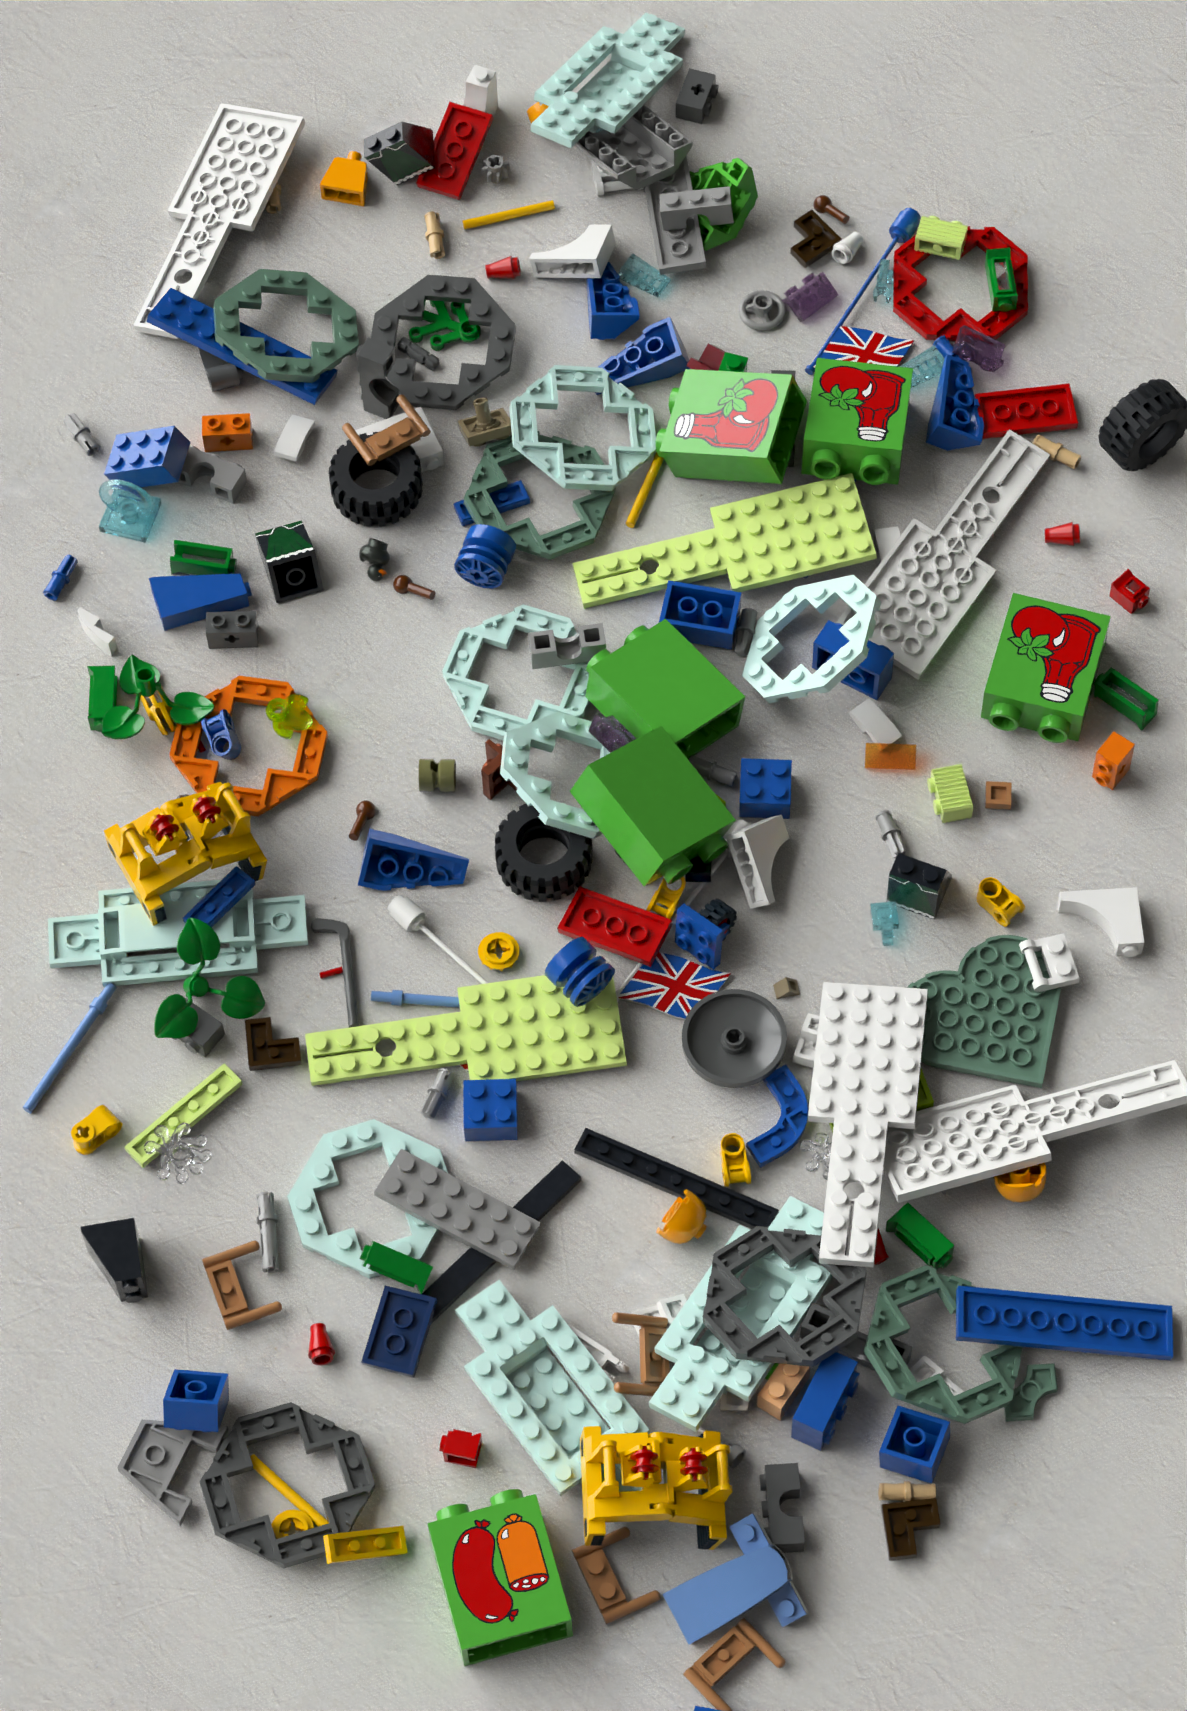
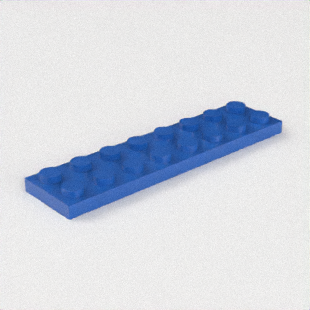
(195, 324)
(1064, 1323)

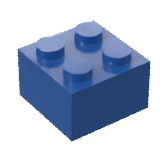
(765, 788)
(490, 1110)
(196, 1400)
(914, 1444)

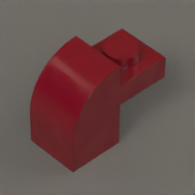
(709, 360)

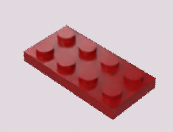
(456, 150)
(1027, 410)
(615, 926)

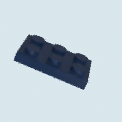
(399, 1331)

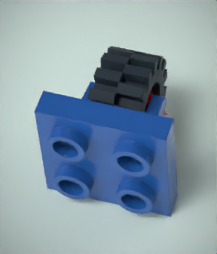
(704, 931)

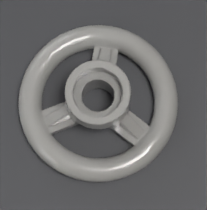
(761, 306)

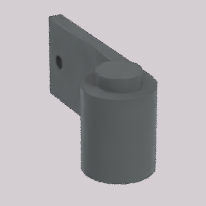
(219, 372)

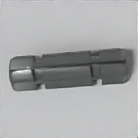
(418, 353)

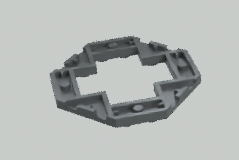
(473, 377)
(777, 1344)
(234, 1459)

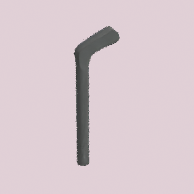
(332, 926)

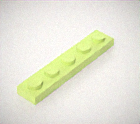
(187, 1110)

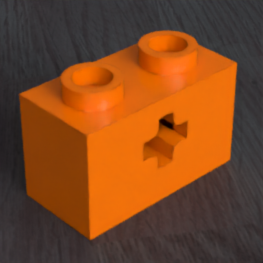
(227, 432)
(1113, 760)

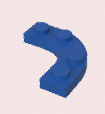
(791, 1123)

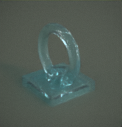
(128, 510)

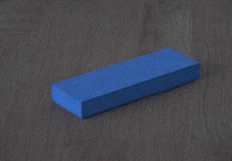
(504, 499)
(222, 897)

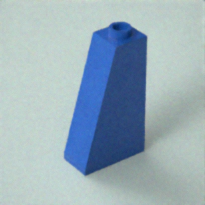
(188, 598)

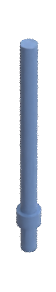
(397, 997)
(97, 1008)

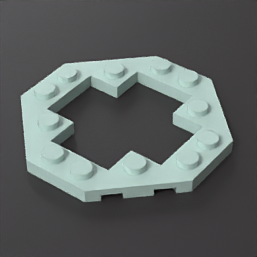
(549, 456)
(821, 597)
(498, 632)
(537, 791)
(320, 1175)

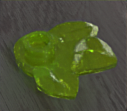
(292, 717)

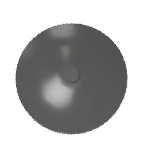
(734, 1038)

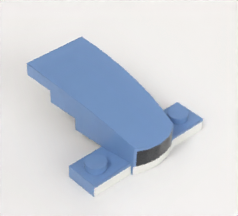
(737, 1586)

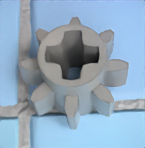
(495, 168)

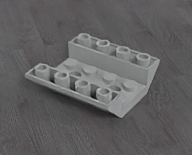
(639, 151)

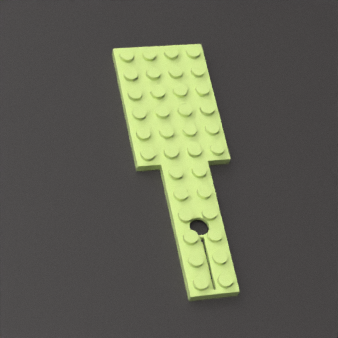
(752, 541)
(501, 1032)

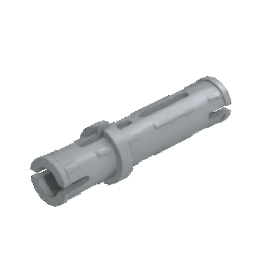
(267, 1223)

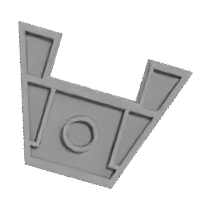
(156, 1458)

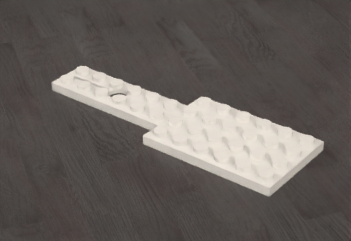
(221, 192)
(935, 575)
(863, 1084)
(1005, 1133)

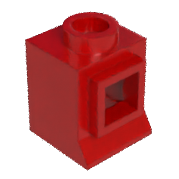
(1129, 601)
(461, 1448)

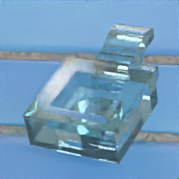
(884, 277)
(885, 918)

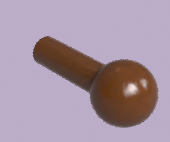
(824, 205)
(404, 584)
(365, 811)

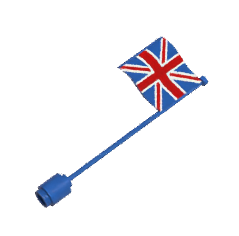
(862, 344)

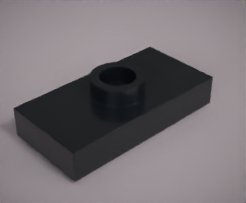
(699, 872)

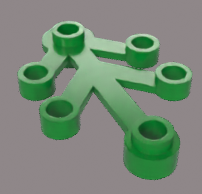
(443, 321)

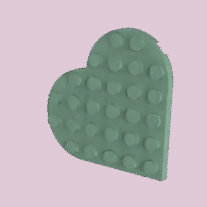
(989, 1016)

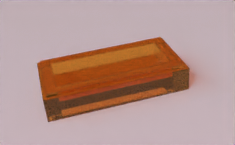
(890, 756)

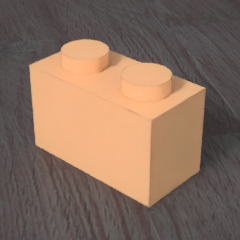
(782, 1389)

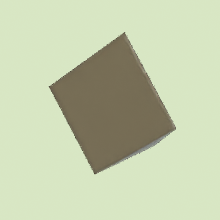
(786, 988)

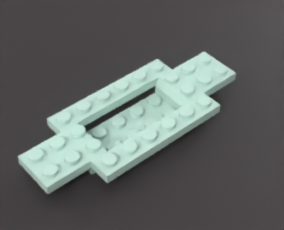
(632, 76)
(125, 928)
(773, 1297)
(534, 1390)

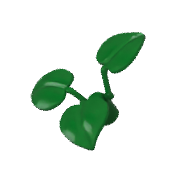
(143, 679)
(242, 994)

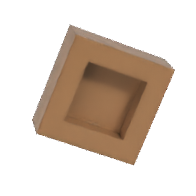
(998, 795)

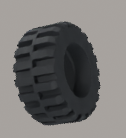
(1144, 425)
(375, 505)
(537, 879)

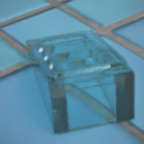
(641, 266)
(925, 358)

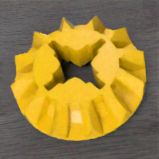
(506, 943)
(283, 1522)

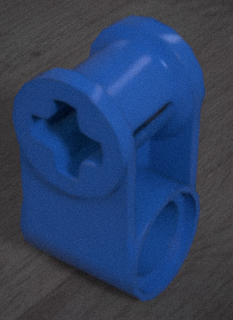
(220, 731)

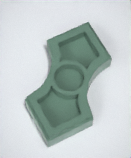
(1038, 1383)

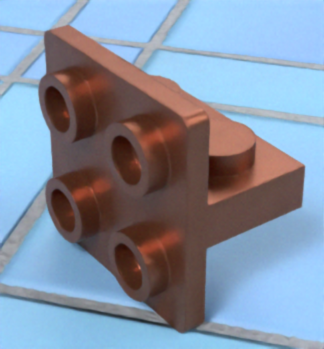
(491, 778)

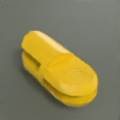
(158, 712)

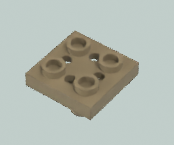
(485, 424)

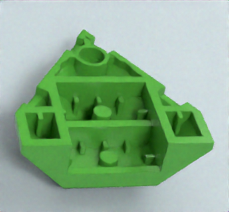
(743, 195)

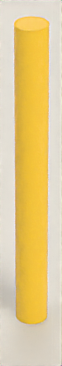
(508, 214)
(644, 491)
(287, 1491)

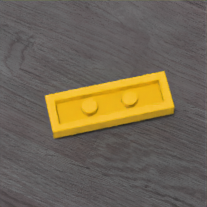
(365, 1544)

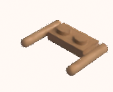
(392, 438)
(228, 1290)
(652, 1366)
(603, 1582)
(725, 1656)

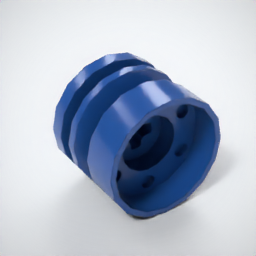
(485, 556)
(579, 971)

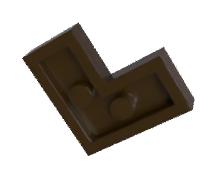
(818, 239)
(266, 1052)
(902, 1520)

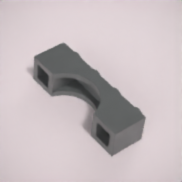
(374, 364)
(818, 1316)

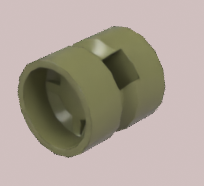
(437, 775)

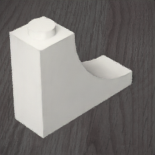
(482, 90)
(579, 259)
(427, 448)
(753, 855)
(1112, 910)

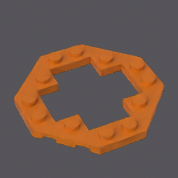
(278, 783)

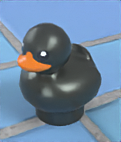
(376, 553)

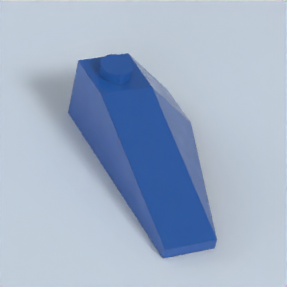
(609, 305)
(650, 357)
(954, 413)
(401, 862)

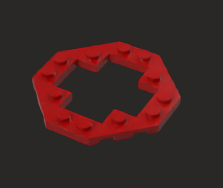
(930, 326)

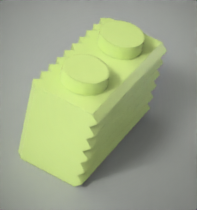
(941, 237)
(951, 793)

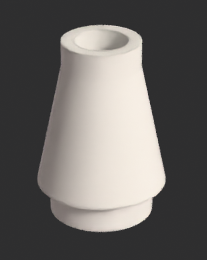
(846, 249)

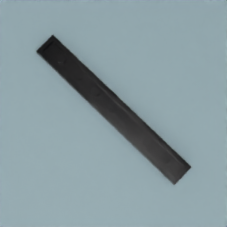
(674, 1179)
(474, 1264)

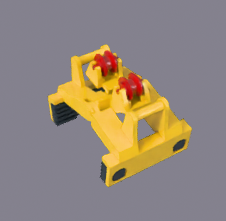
(164, 830)
(686, 1466)

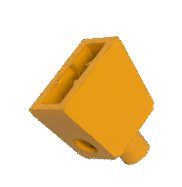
(346, 180)

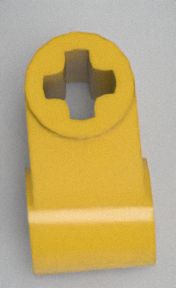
(667, 898)
(1002, 905)
(96, 1129)
(734, 1165)

